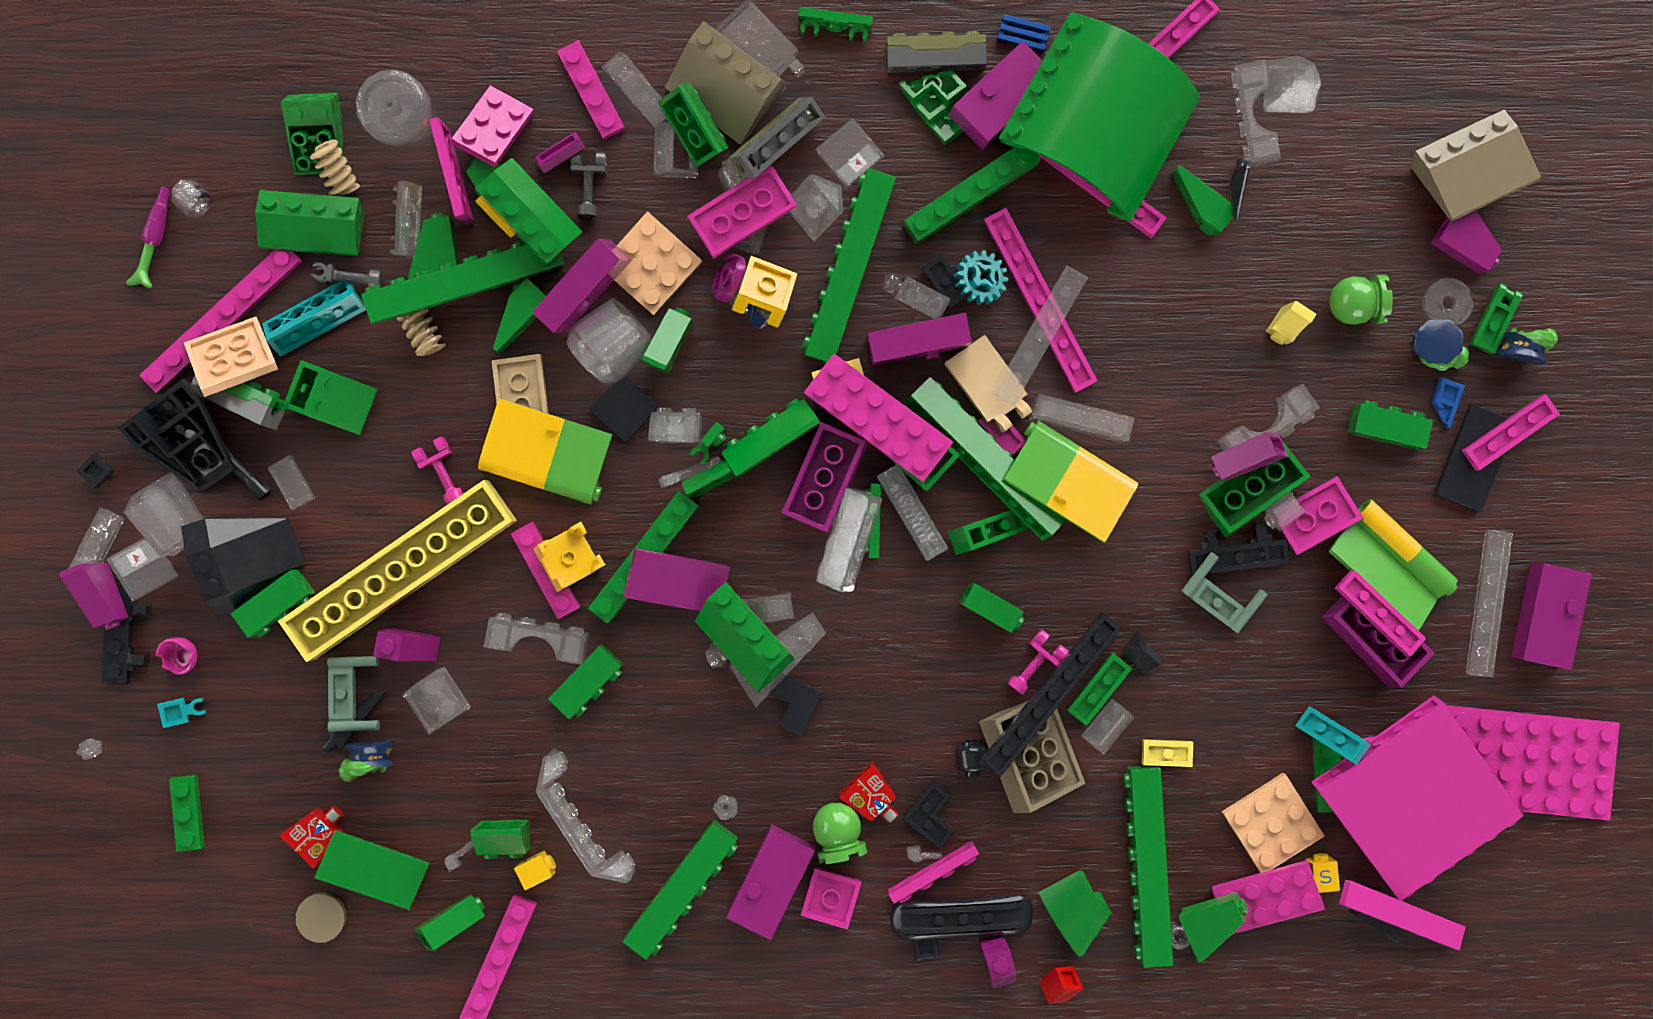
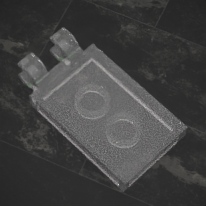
(760, 39)

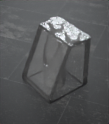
(161, 511)

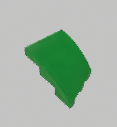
(934, 99)
(1076, 910)

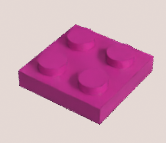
(831, 897)

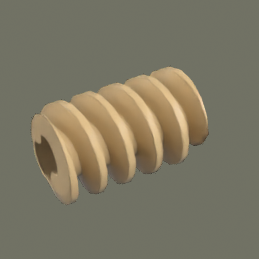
(334, 168)
(421, 333)

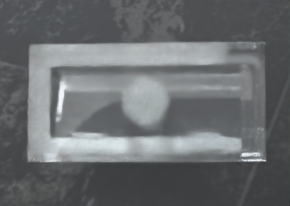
(1108, 726)

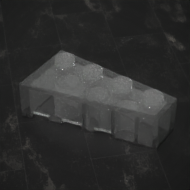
(798, 641)

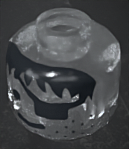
(190, 198)

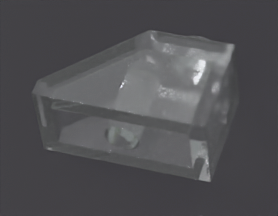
(771, 607)

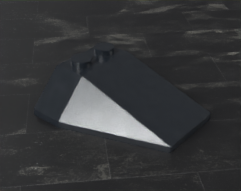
(180, 437)
(239, 557)

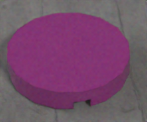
(729, 278)

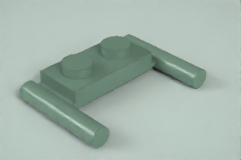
(1217, 601)
(343, 694)

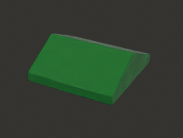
(708, 479)

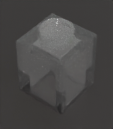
(1283, 512)

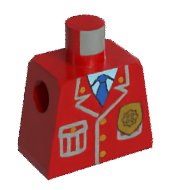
(870, 795)
(313, 833)

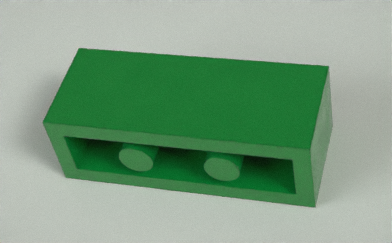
(1390, 425)
(273, 604)
(586, 682)

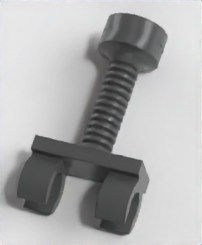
(587, 209)
(331, 274)

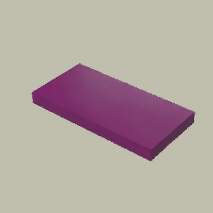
(673, 579)

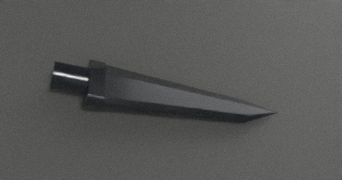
(1238, 186)
(362, 711)

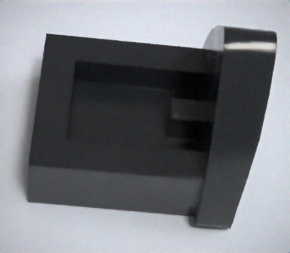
(1141, 654)

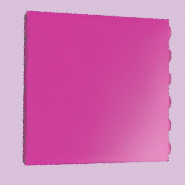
(1418, 798)

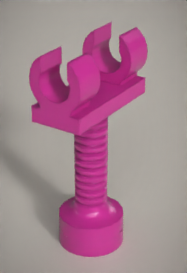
(444, 451)
(1020, 683)

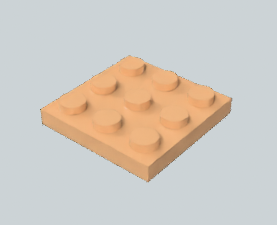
(657, 265)
(230, 356)
(1273, 823)

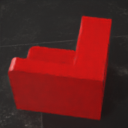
(1061, 985)

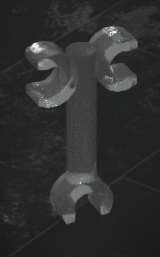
(676, 477)

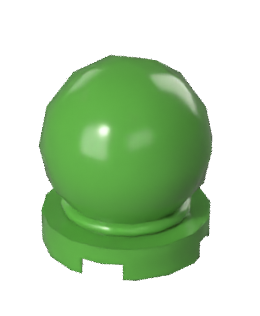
(1358, 300)
(837, 831)

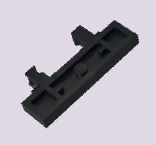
(1259, 552)
(117, 644)

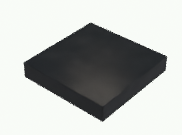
(623, 408)

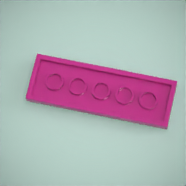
(878, 418)

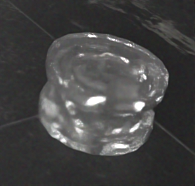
(1183, 943)

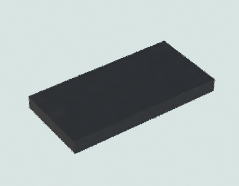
(1459, 479)

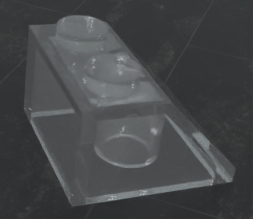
(675, 426)
(436, 700)

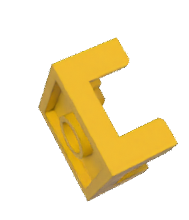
(766, 288)
(568, 557)

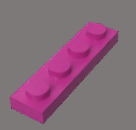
(591, 90)
(1510, 432)
(561, 602)
(1380, 613)
(925, 877)

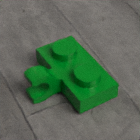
(714, 437)

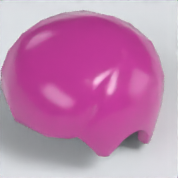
(178, 655)

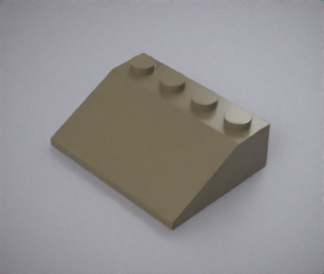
(728, 82)
(1476, 165)
(1042, 769)

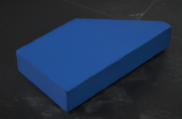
(1446, 400)

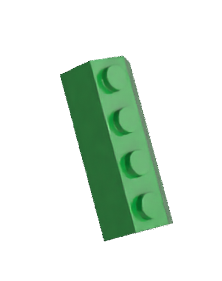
(528, 211)
(309, 222)
(770, 438)
(1245, 497)
(743, 637)

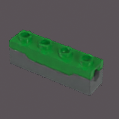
(250, 402)

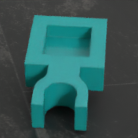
(177, 711)

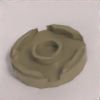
(321, 917)

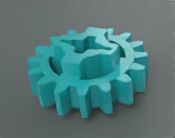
(992, 276)

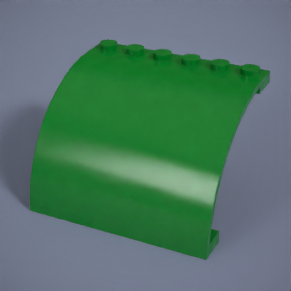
(1104, 110)

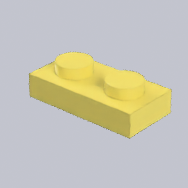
(1167, 753)

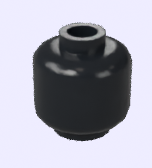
(968, 757)

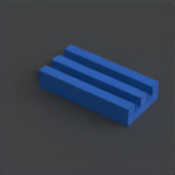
(1025, 24)

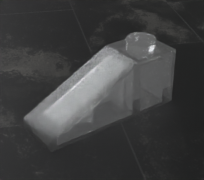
(635, 87)

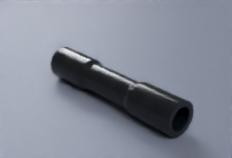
(250, 480)

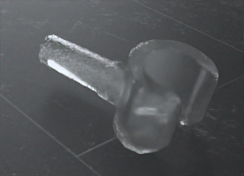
(914, 853)
(452, 860)

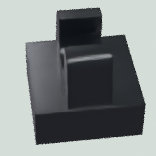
(95, 470)

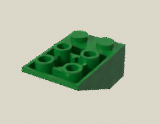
(308, 123)
(330, 397)

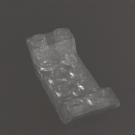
(616, 868)

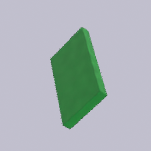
(371, 870)

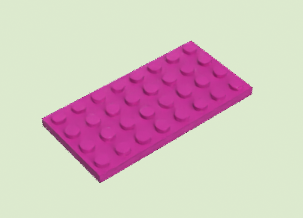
(1547, 760)

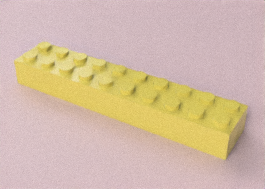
(397, 571)

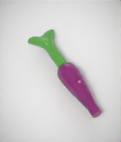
(151, 236)

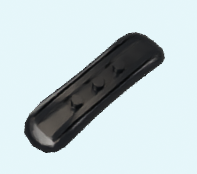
(961, 917)

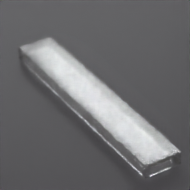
(1040, 335)
(1489, 603)

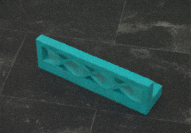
(314, 319)

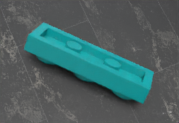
(1333, 735)

